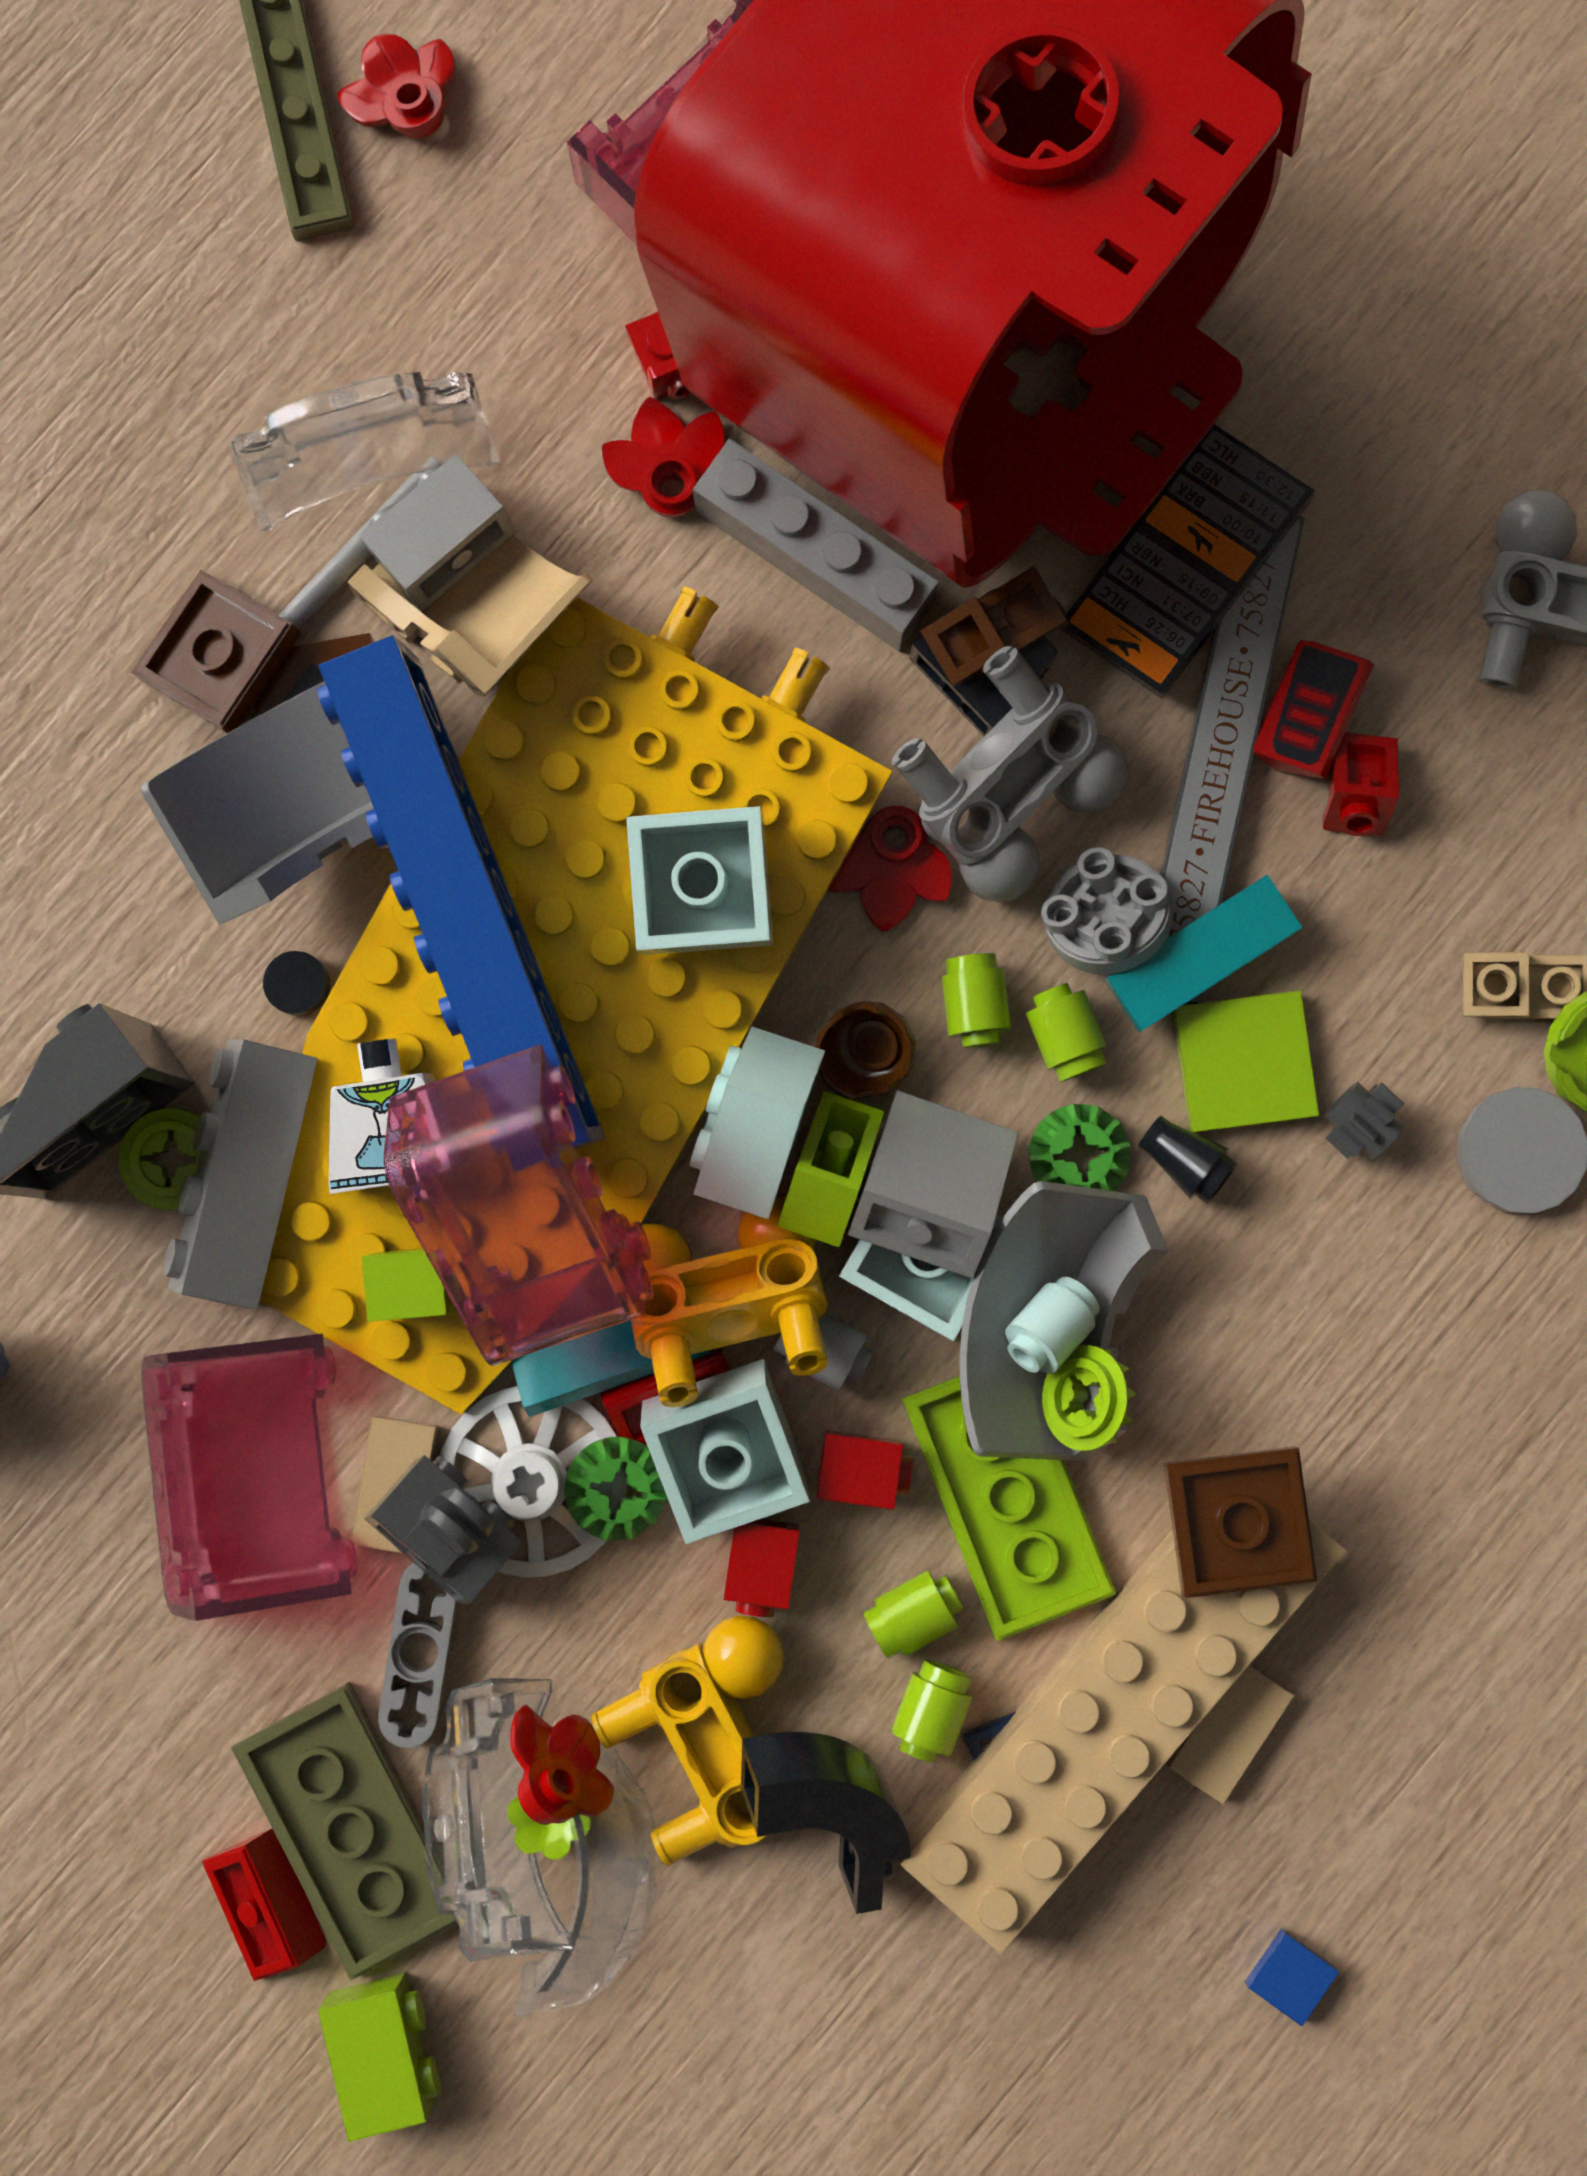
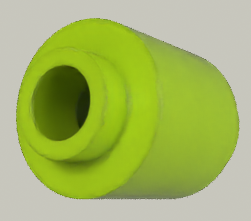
(975, 1000)
(1067, 1032)
(914, 1614)
(932, 1711)

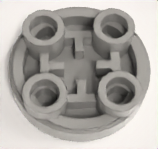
(1107, 912)

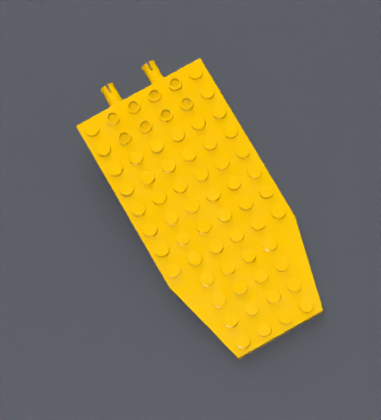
(570, 747)

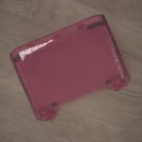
(242, 1477)

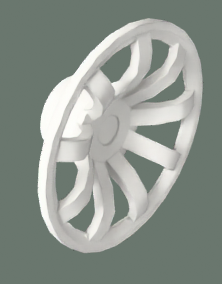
(532, 1477)

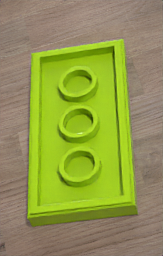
(1011, 1520)

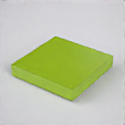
(1245, 1061)

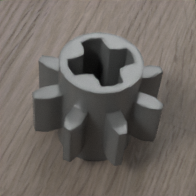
(1364, 1120)

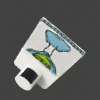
(361, 1116)

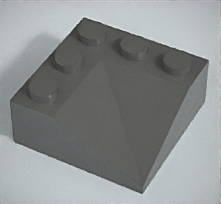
(84, 1098)

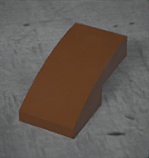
(1011, 615)

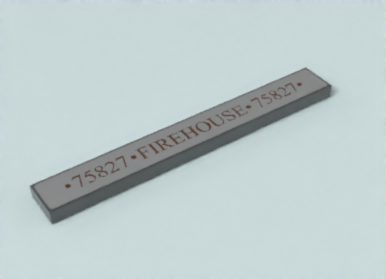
(1224, 739)

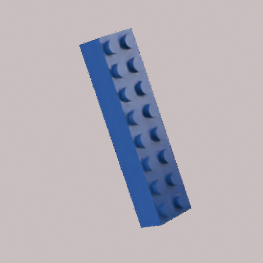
(445, 863)

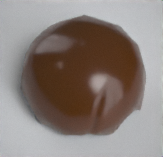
(866, 1050)

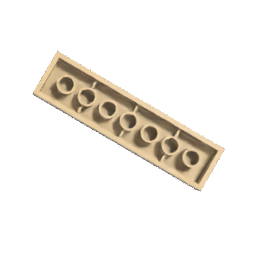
(1092, 1740)

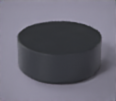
(296, 983)

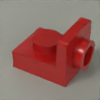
(656, 357)
(1363, 785)

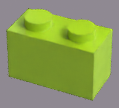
(830, 1169)
(379, 2056)

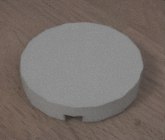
(1522, 1150)

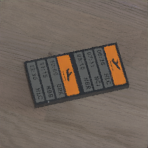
(1187, 560)

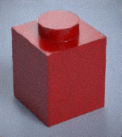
(863, 1470)
(761, 1566)

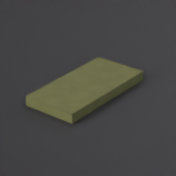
(345, 1828)

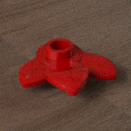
(400, 85)
(661, 452)
(893, 877)
(558, 1768)

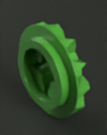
(1098, 1129)
(600, 1463)

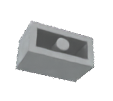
(437, 531)

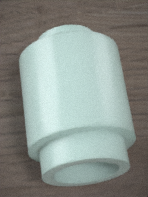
(1052, 1325)

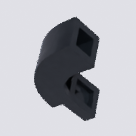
(831, 1786)

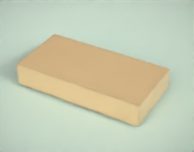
(389, 1453)
(1230, 1734)

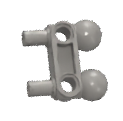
(1532, 538)
(1011, 777)

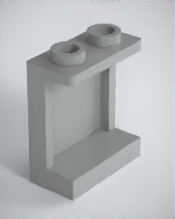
(934, 1184)

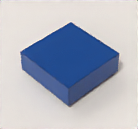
(1291, 1977)

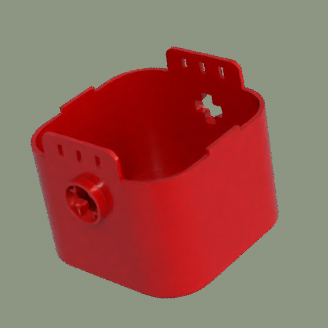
(917, 188)

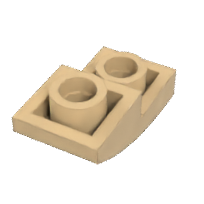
(1521, 984)

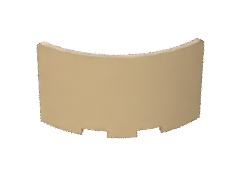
(484, 618)

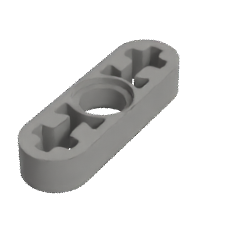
(396, 1696)

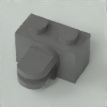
(445, 1528)

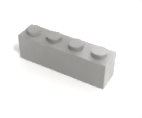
(814, 545)
(240, 1173)

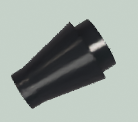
(1189, 1159)

